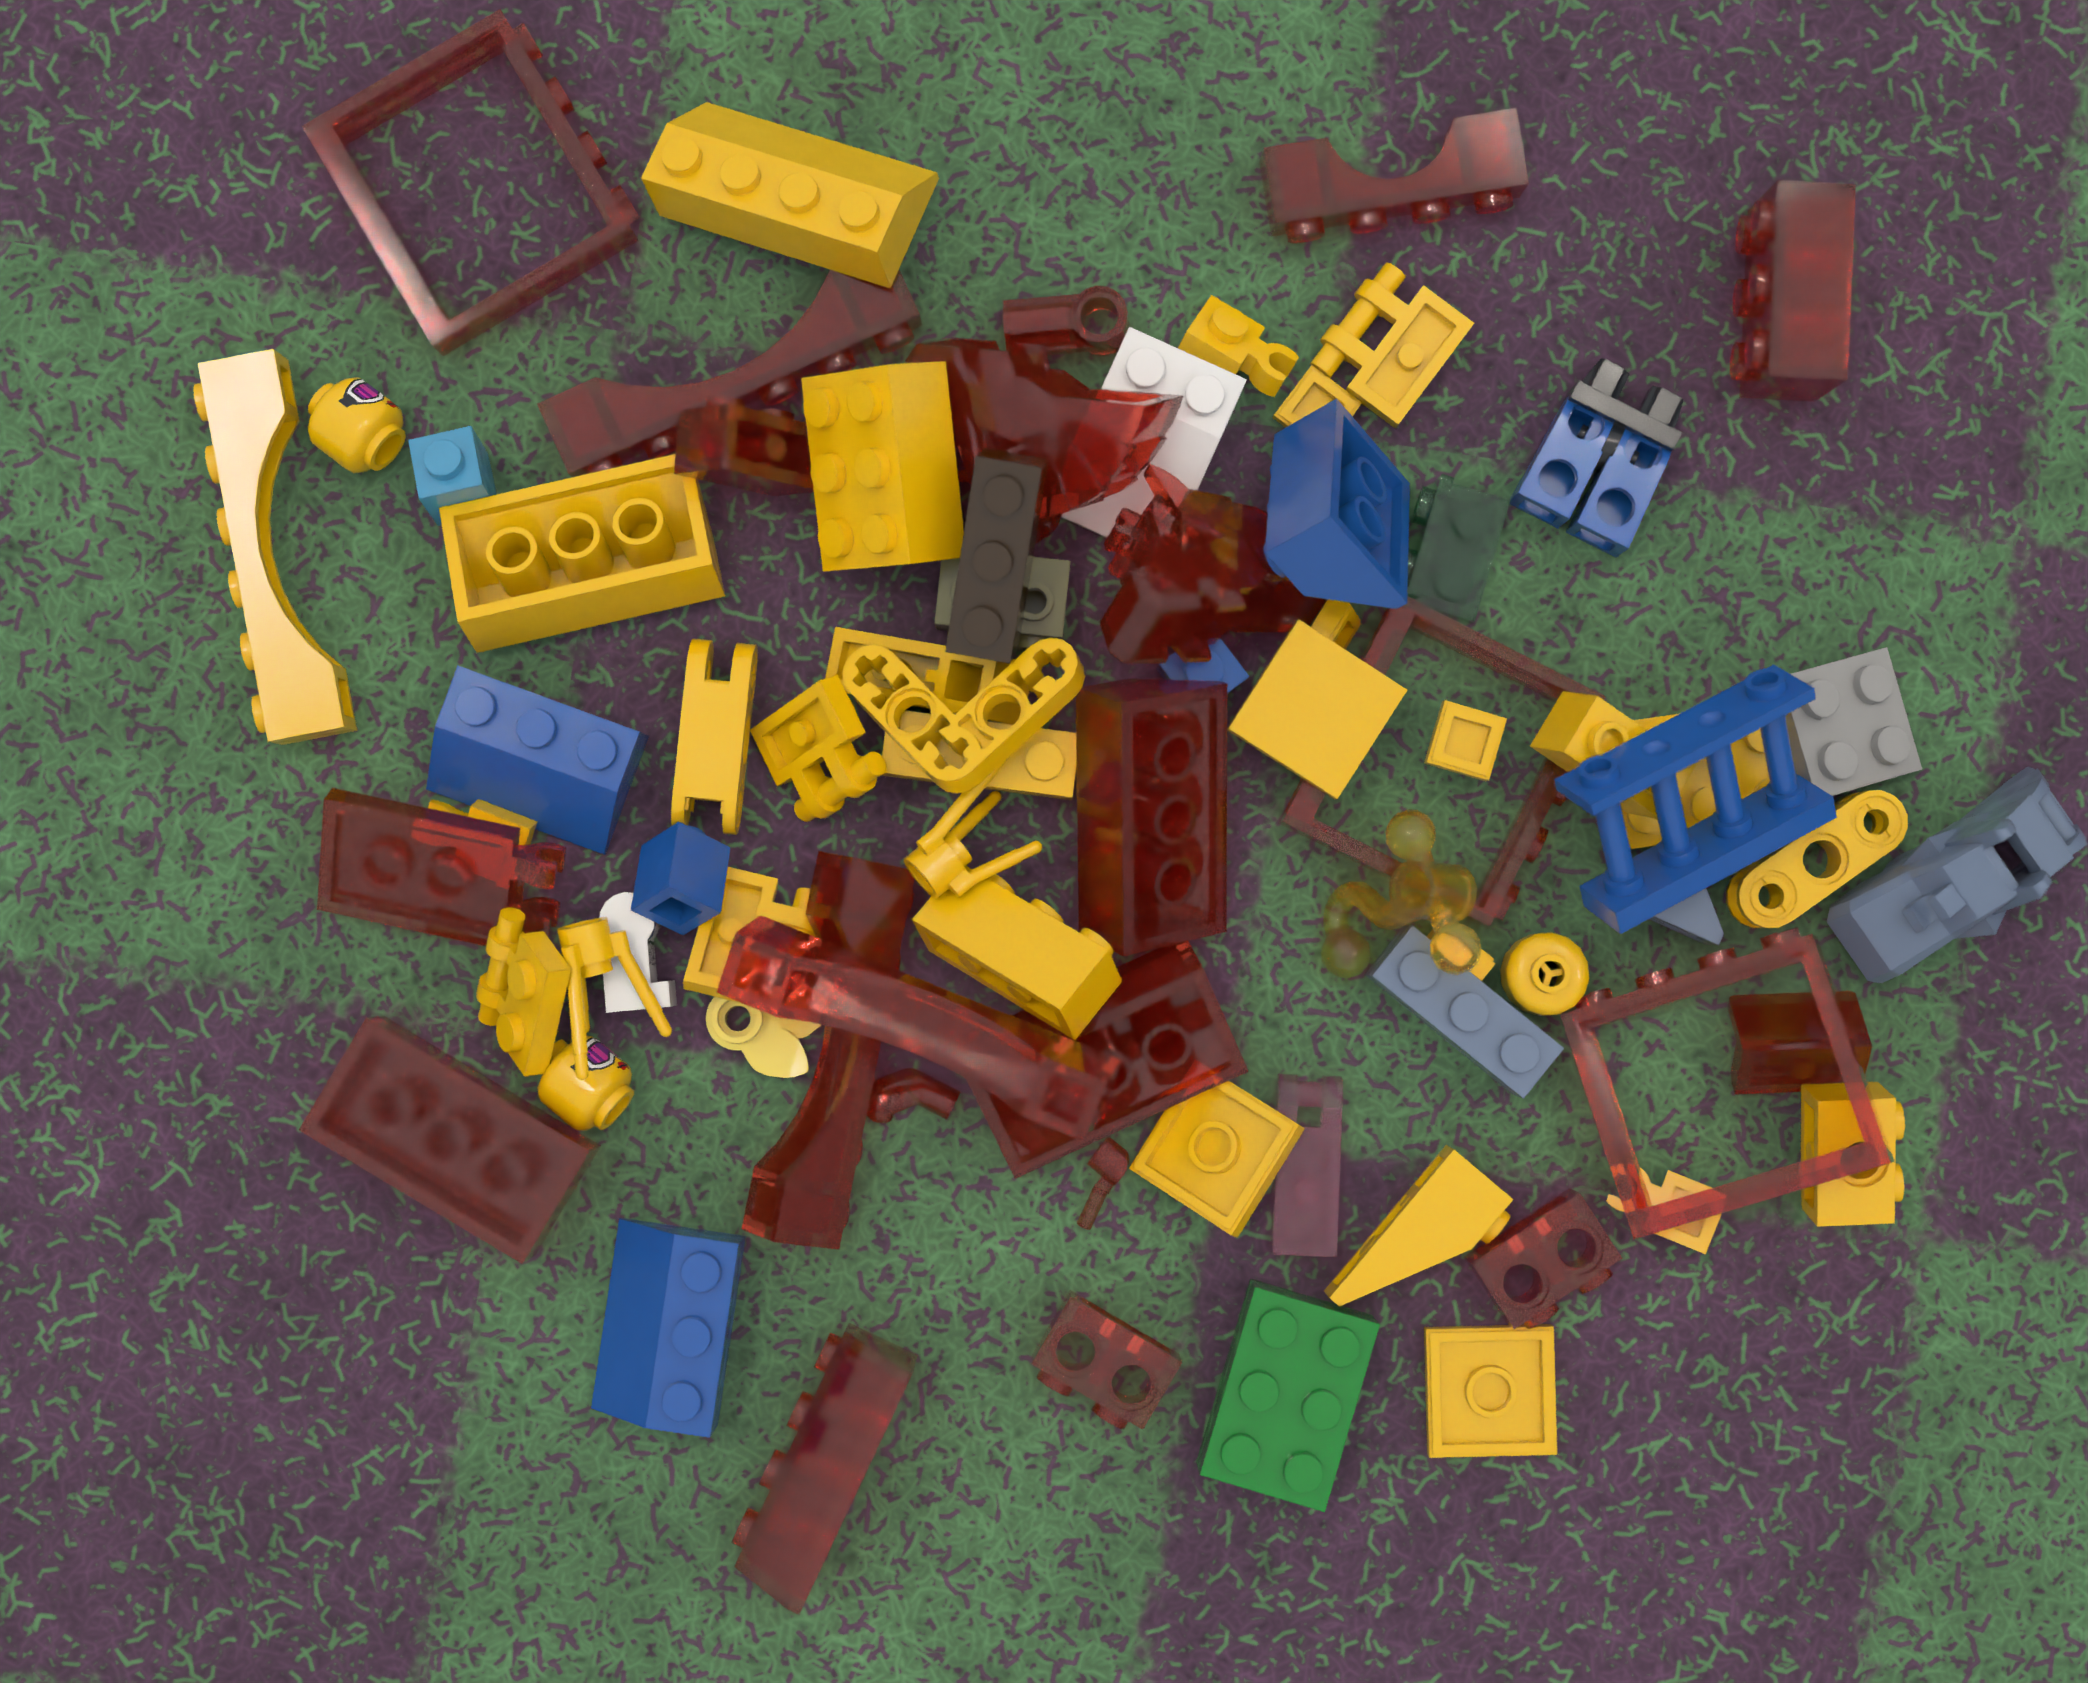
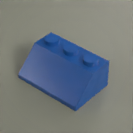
(1337, 512)
(533, 758)
(668, 1326)

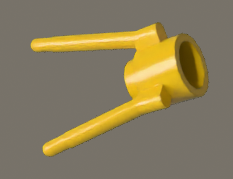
(941, 856)
(588, 952)

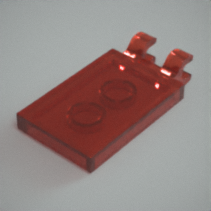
(430, 868)

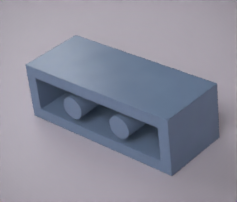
(1465, 1013)

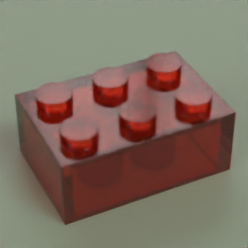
(1795, 291)

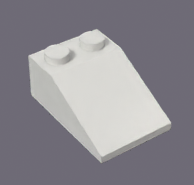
(1192, 439)

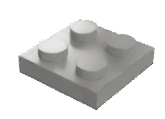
(1854, 727)

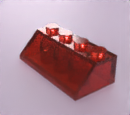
(1152, 811)
(1170, 1048)
(824, 1465)

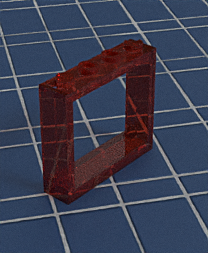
(412, 84)
(1525, 834)
(1663, 989)

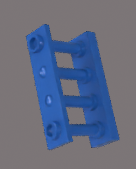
(1722, 843)

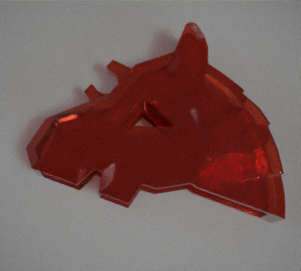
(1024, 407)
(1192, 576)

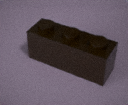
(996, 555)

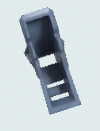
(1957, 880)

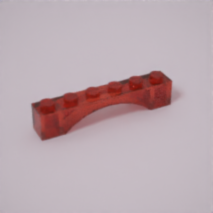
(611, 422)
(828, 985)
(807, 1177)

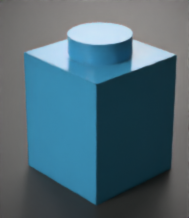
(450, 469)

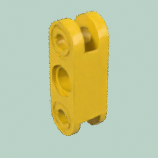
(714, 734)
(1848, 852)

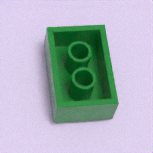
(1287, 1395)

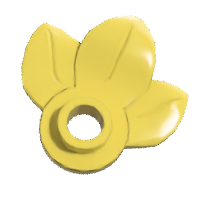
(768, 1041)

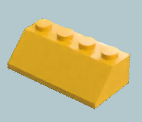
(788, 191)
(579, 553)

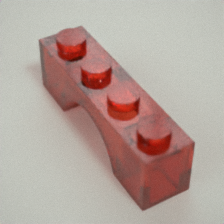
(1315, 189)

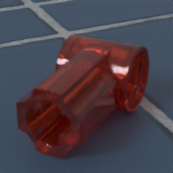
(1060, 322)

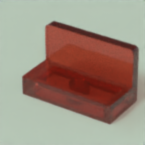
(1786, 1042)

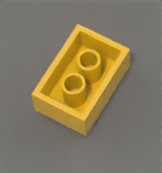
(883, 466)

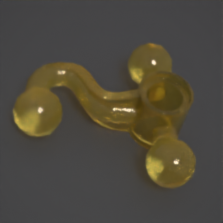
(1416, 892)

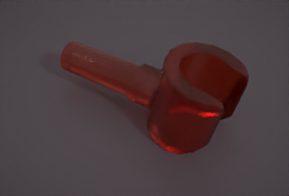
(1111, 1164)

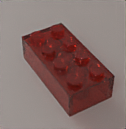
(449, 1137)

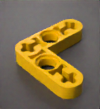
(968, 729)

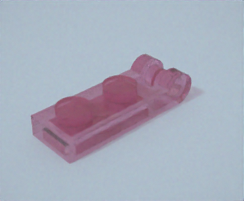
(1309, 1180)

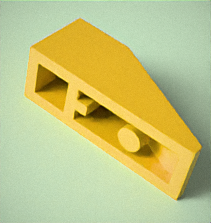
(948, 675)
(1433, 1221)

